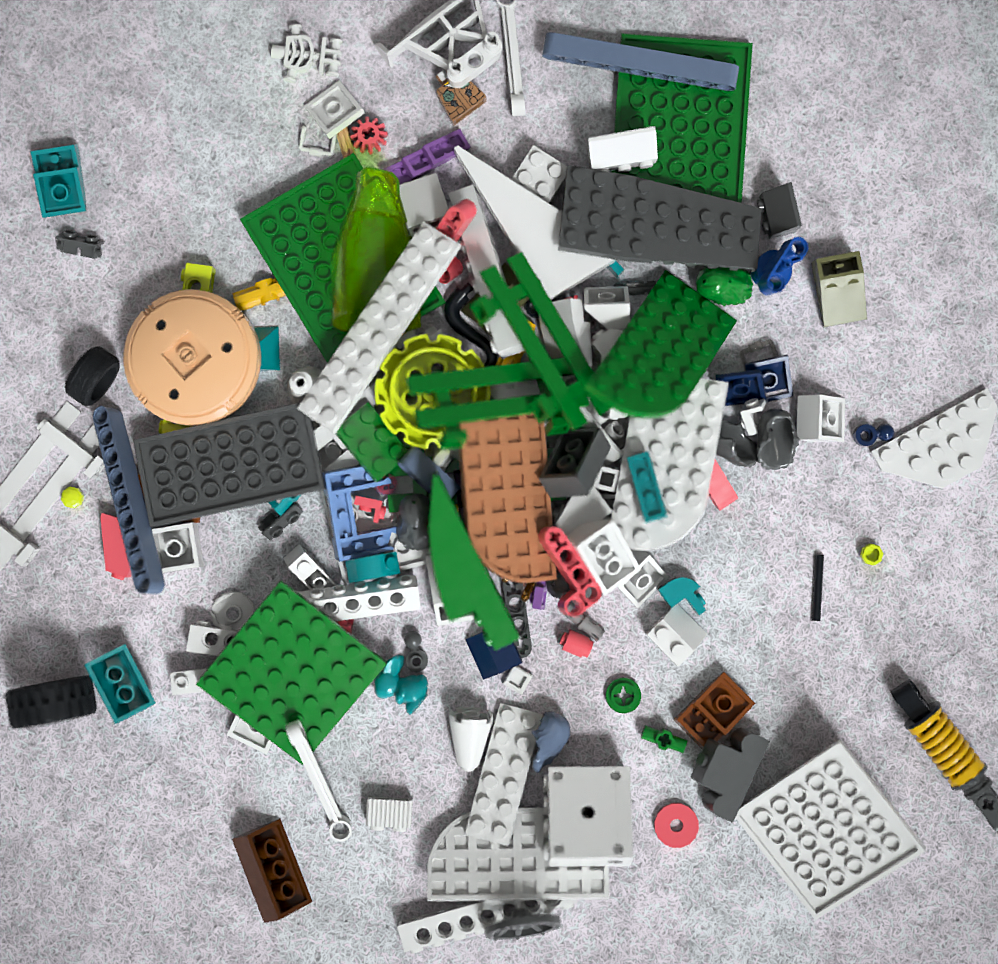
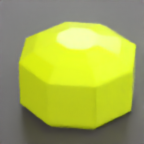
(72, 497)
(871, 554)

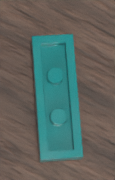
(647, 487)

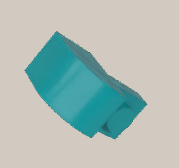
(372, 567)
(682, 588)

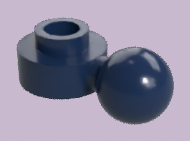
(883, 432)

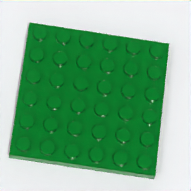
(291, 667)

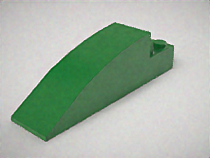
(461, 576)

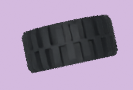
(50, 702)

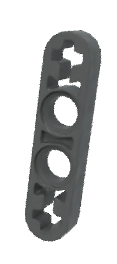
(519, 614)

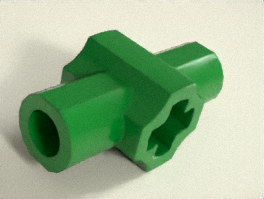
(675, 742)

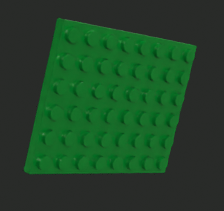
(696, 126)
(297, 243)

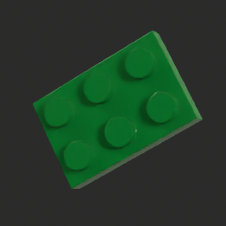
(371, 442)

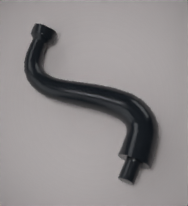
(459, 325)

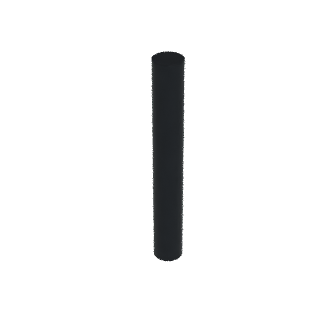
(817, 588)

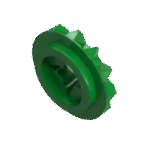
(630, 703)

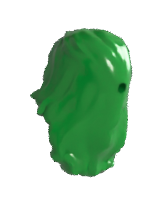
(724, 285)

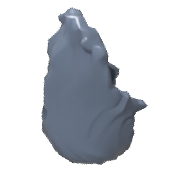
(550, 739)

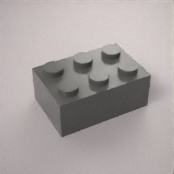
(575, 463)

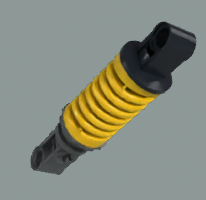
(948, 749)

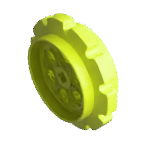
(420, 356)

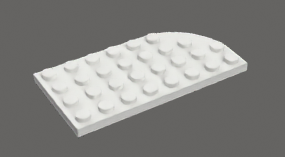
(683, 460)
(484, 870)

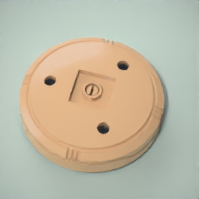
(192, 357)

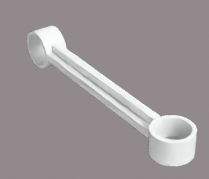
(512, 58)
(299, 739)

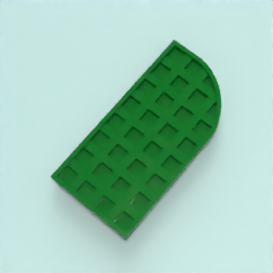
(661, 351)

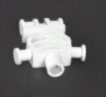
(290, 55)

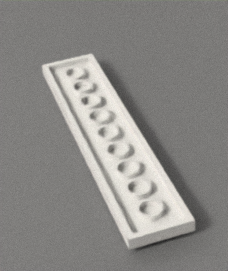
(379, 327)

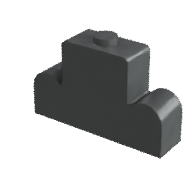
(729, 771)

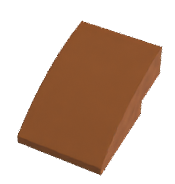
(714, 710)

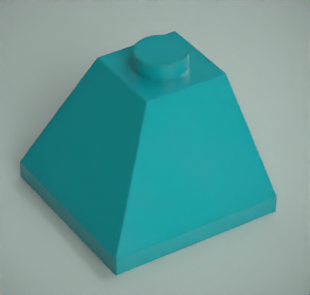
(269, 346)

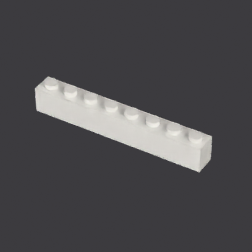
(482, 254)

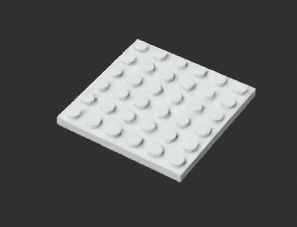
(829, 830)

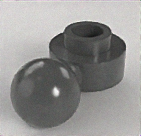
(413, 641)

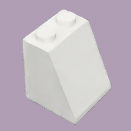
(423, 202)

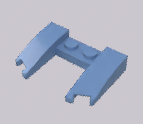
(346, 540)

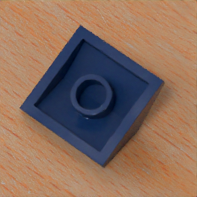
(775, 374)
(743, 386)
(491, 661)

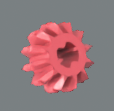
(372, 142)

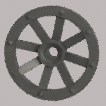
(522, 925)

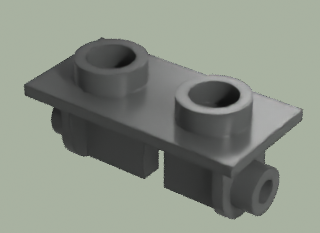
(71, 242)
(273, 527)

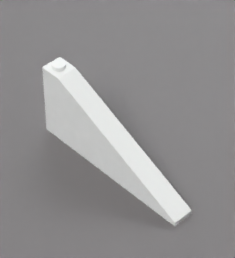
(530, 228)

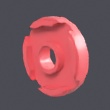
(679, 838)

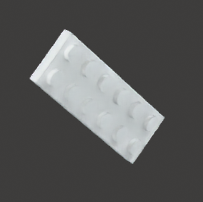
(503, 775)

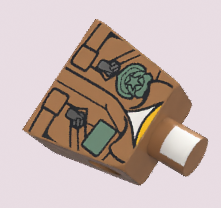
(458, 101)

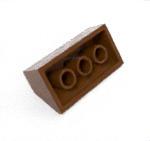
(272, 871)

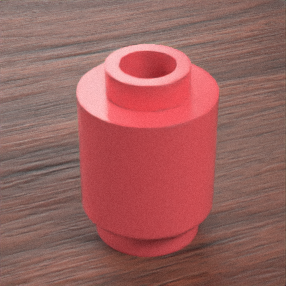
(576, 643)

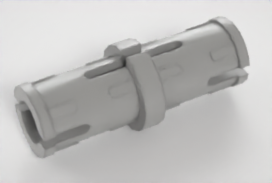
(586, 624)

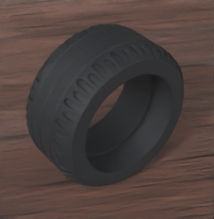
(92, 376)

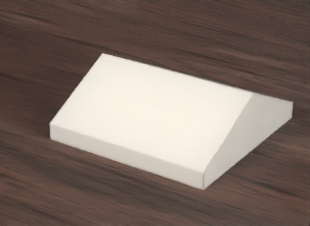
(246, 734)

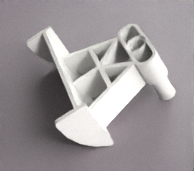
(458, 70)

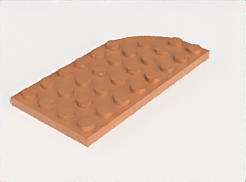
(505, 498)

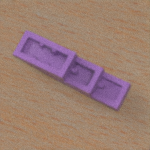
(429, 157)

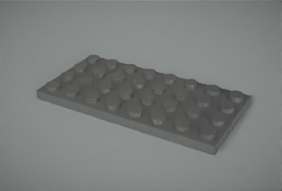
(228, 465)

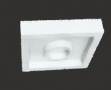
(334, 109)

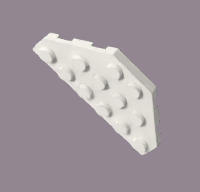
(942, 446)

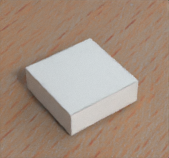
(517, 679)

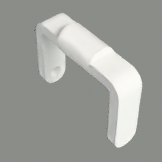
(313, 151)

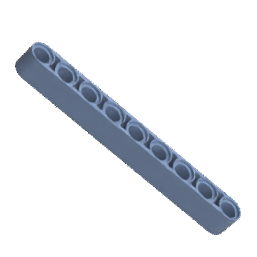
(640, 61)
(128, 500)

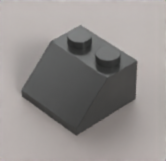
(779, 211)

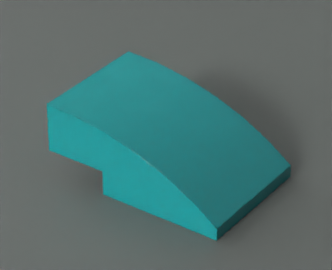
(59, 180)

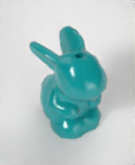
(407, 690)

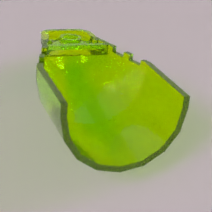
(367, 246)

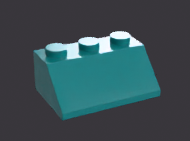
(120, 684)

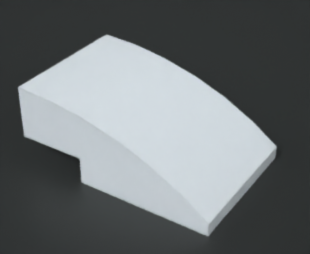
(572, 314)

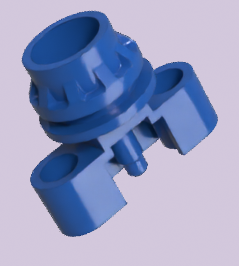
(776, 266)

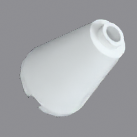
(301, 382)
(469, 735)

